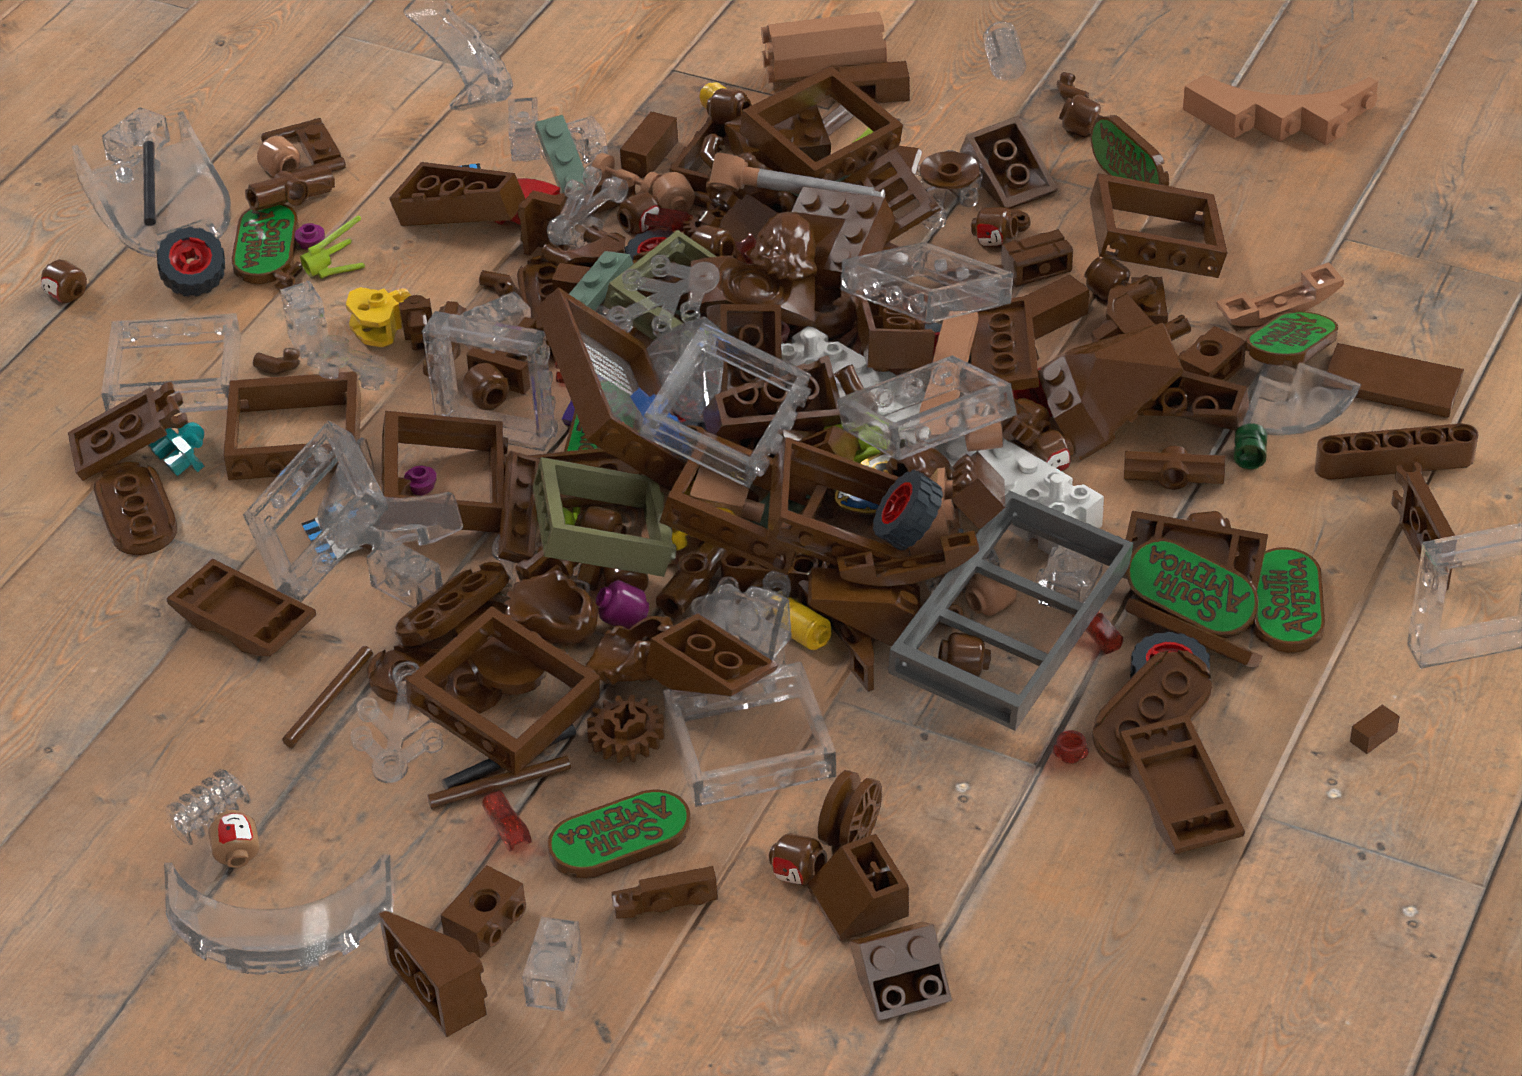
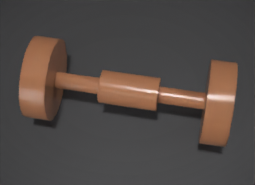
(607, 163)

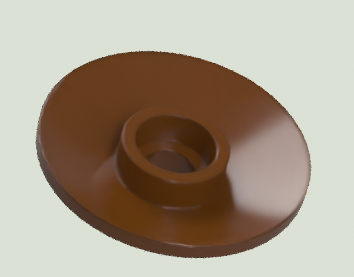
(949, 170)

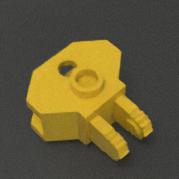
(376, 311)

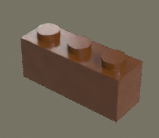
(978, 489)

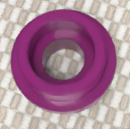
(309, 235)
(422, 479)

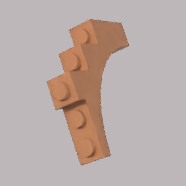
(1278, 116)

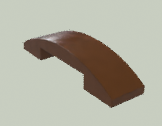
(909, 569)
(858, 642)

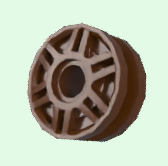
(849, 809)

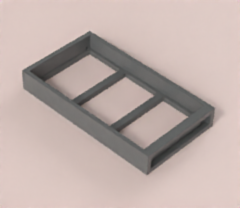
(974, 692)

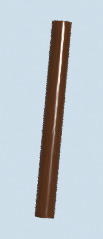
(327, 696)
(498, 782)

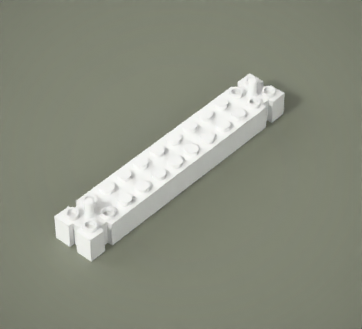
(1020, 469)

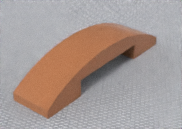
(1314, 288)

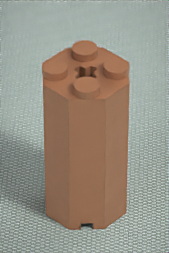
(808, 46)

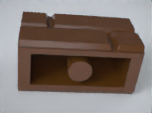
(1037, 257)

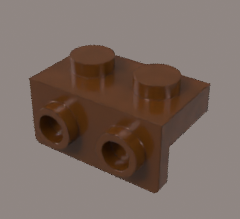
(535, 216)

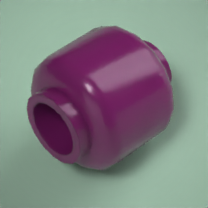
(621, 604)

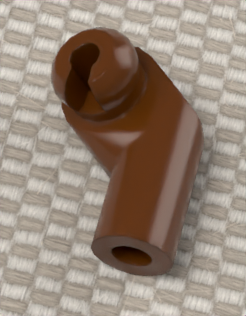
(709, 148)
(280, 364)

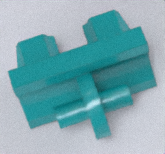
(183, 443)

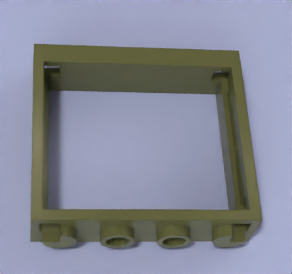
(679, 253)
(599, 546)

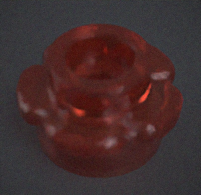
(1071, 747)

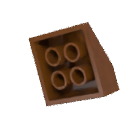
(803, 130)
(843, 228)

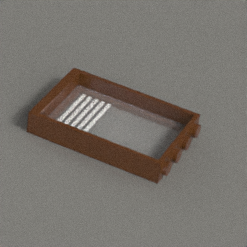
(601, 373)

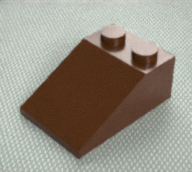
(1009, 163)
(753, 325)
(874, 610)
(705, 659)
(435, 971)

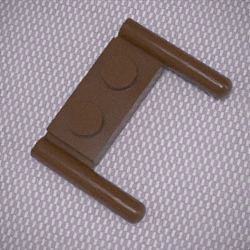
(314, 141)

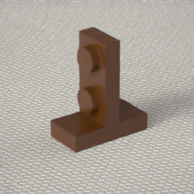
(509, 364)

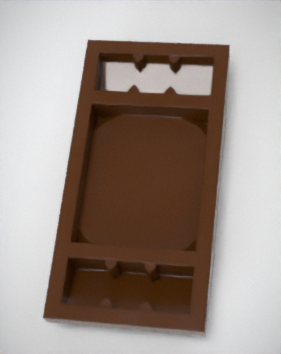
(751, 285)
(1229, 546)
(240, 609)
(1180, 785)

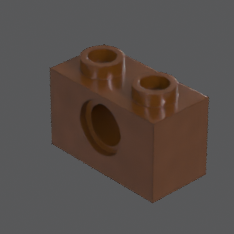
(1215, 355)
(484, 910)

